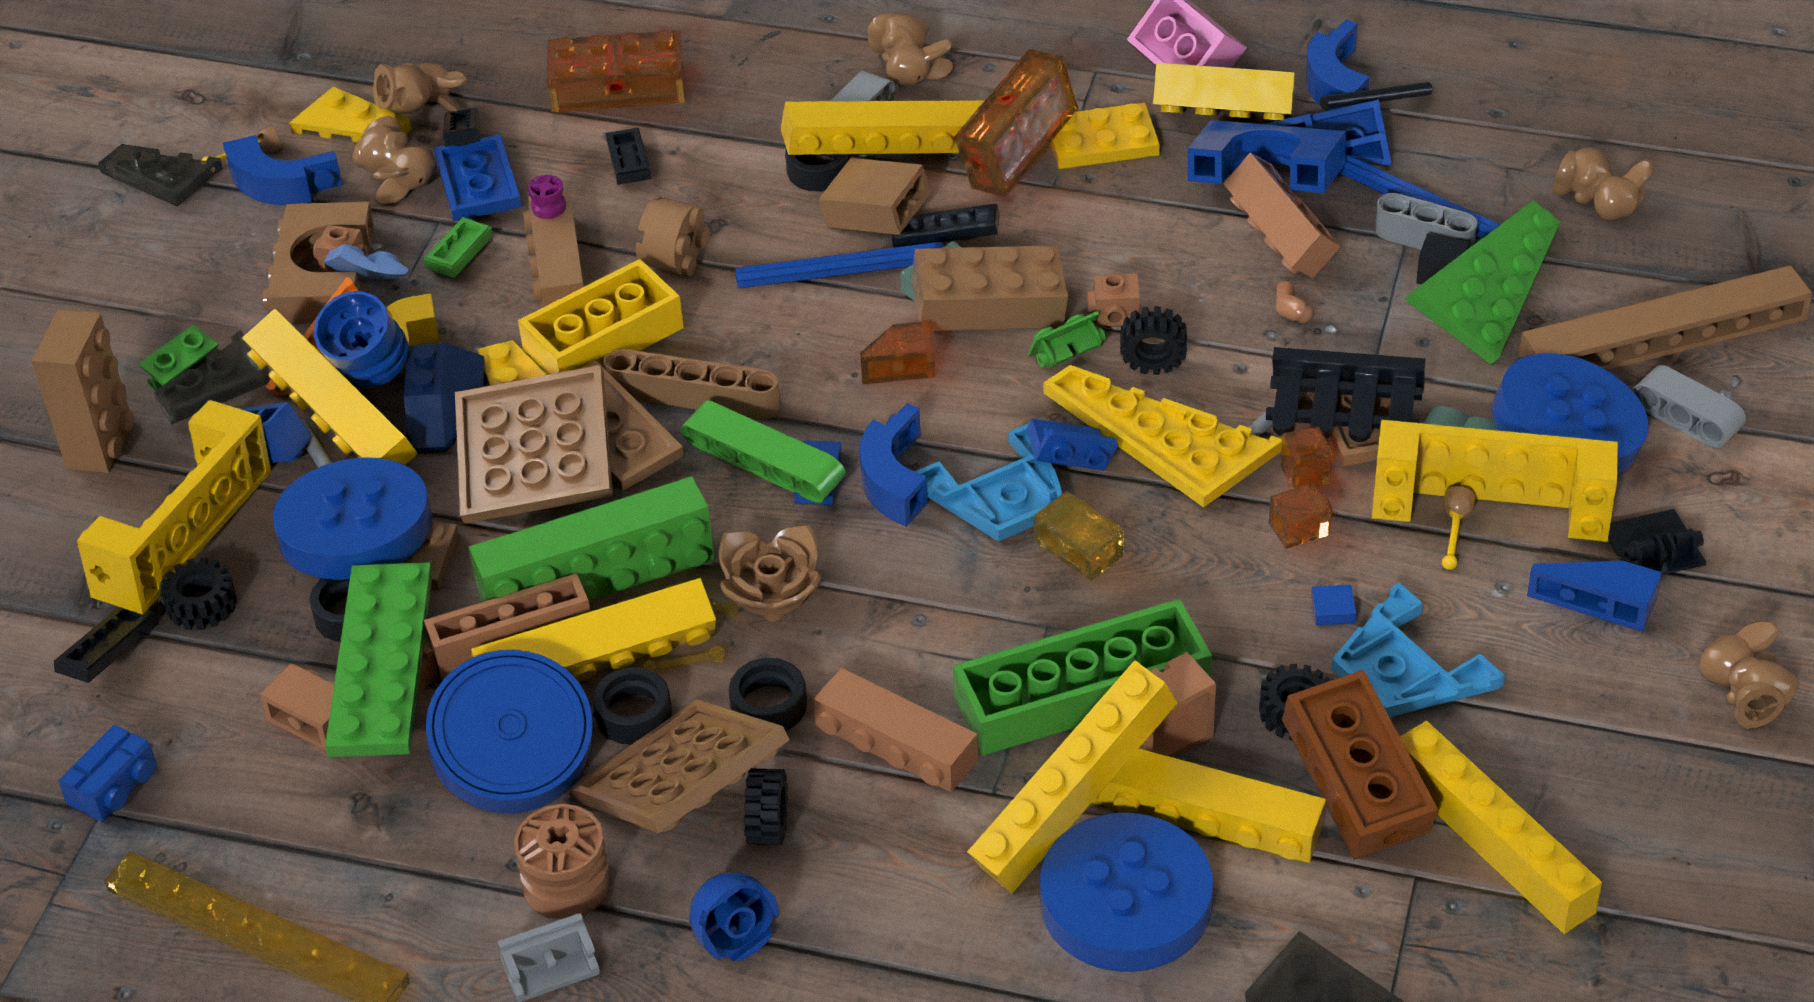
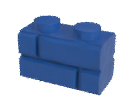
(108, 773)

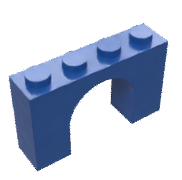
(1311, 153)

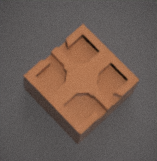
(1193, 717)

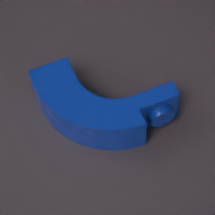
(1324, 63)
(279, 180)
(887, 483)

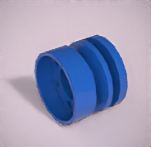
(361, 339)

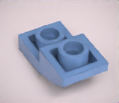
(374, 267)

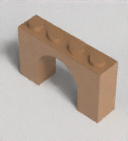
(302, 293)

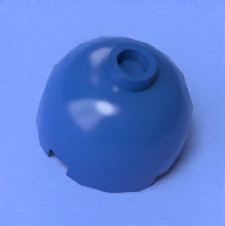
(732, 915)

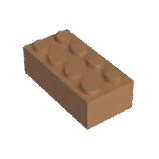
(989, 287)
(83, 390)

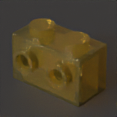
(1079, 535)

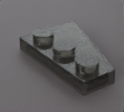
(159, 175)
(219, 379)
(1313, 974)

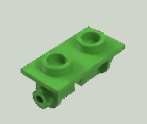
(1053, 343)
(177, 356)

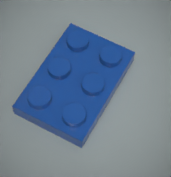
(477, 178)

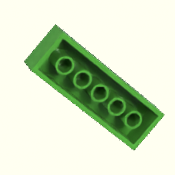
(605, 545)
(1061, 678)

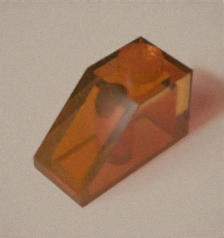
(899, 354)

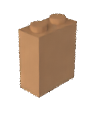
(874, 196)

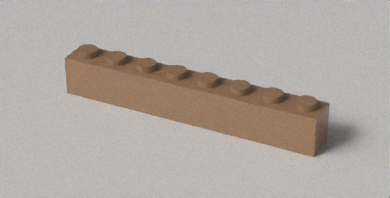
(1677, 321)

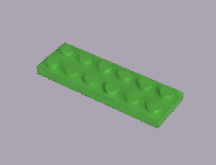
(379, 660)

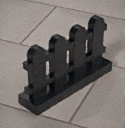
(1346, 374)

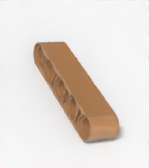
(692, 381)

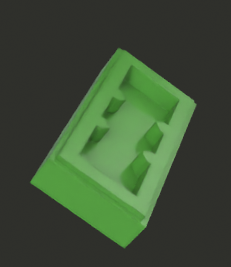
(458, 247)

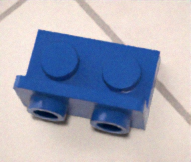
(1070, 444)

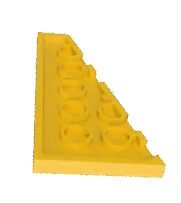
(1165, 436)

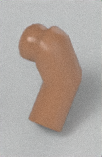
(1291, 307)

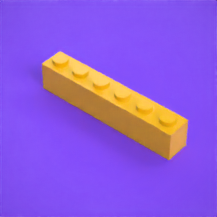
(874, 126)
(325, 392)
(620, 631)
(1073, 776)
(1218, 804)
(1503, 831)

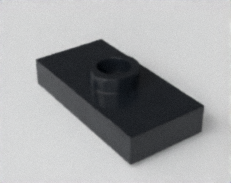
(628, 156)

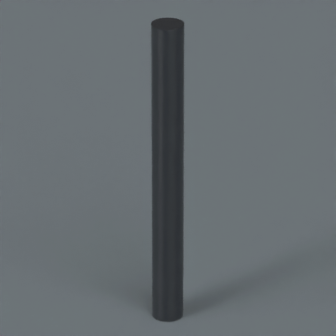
(1382, 94)

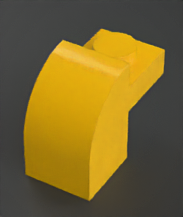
(416, 319)

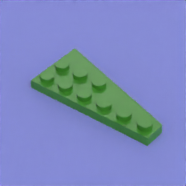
(1487, 284)

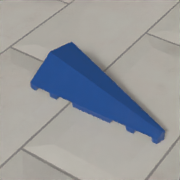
(1363, 127)

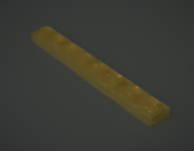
(256, 931)

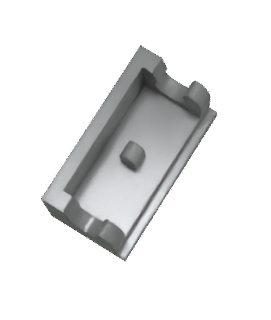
(548, 957)

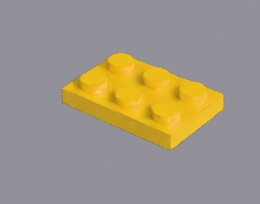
(1106, 136)

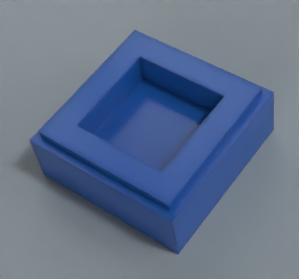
(1333, 605)

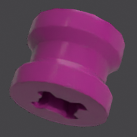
(547, 196)

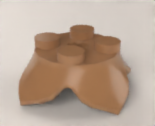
(770, 575)

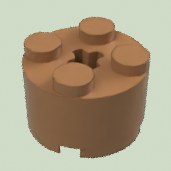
(672, 235)

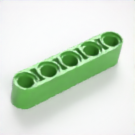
(763, 451)

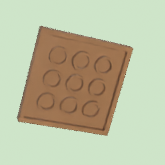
(532, 444)
(679, 765)

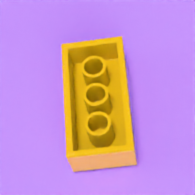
(1224, 88)
(613, 313)

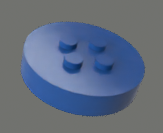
(1573, 400)
(352, 516)
(509, 731)
(1126, 892)

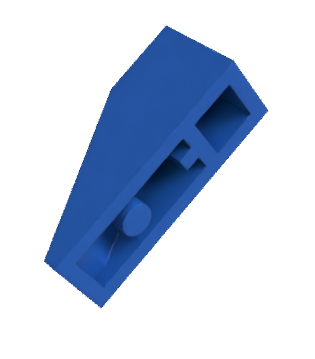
(283, 431)
(1600, 589)

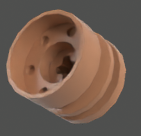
(562, 861)

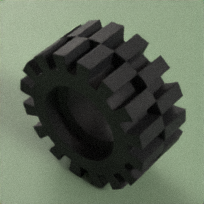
(1153, 355)
(203, 608)
(1278, 687)
(765, 806)

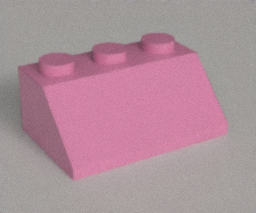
(1184, 35)

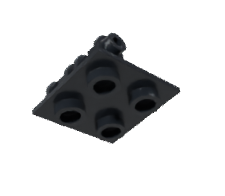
(1657, 542)

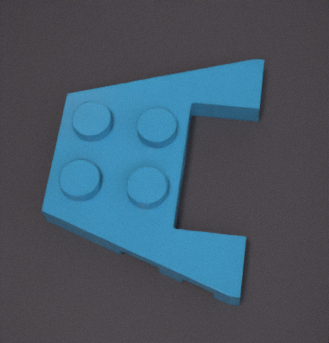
(1003, 499)
(1400, 669)

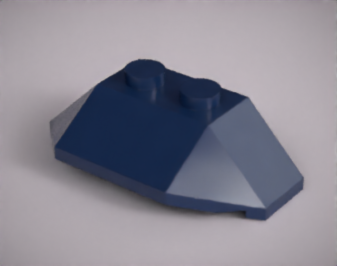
(429, 392)

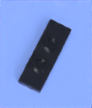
(461, 127)
(950, 225)
(104, 644)

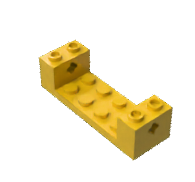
(1497, 468)
(129, 562)

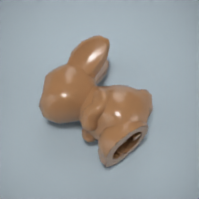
(902, 42)
(411, 86)
(385, 154)
(1590, 177)
(1756, 683)

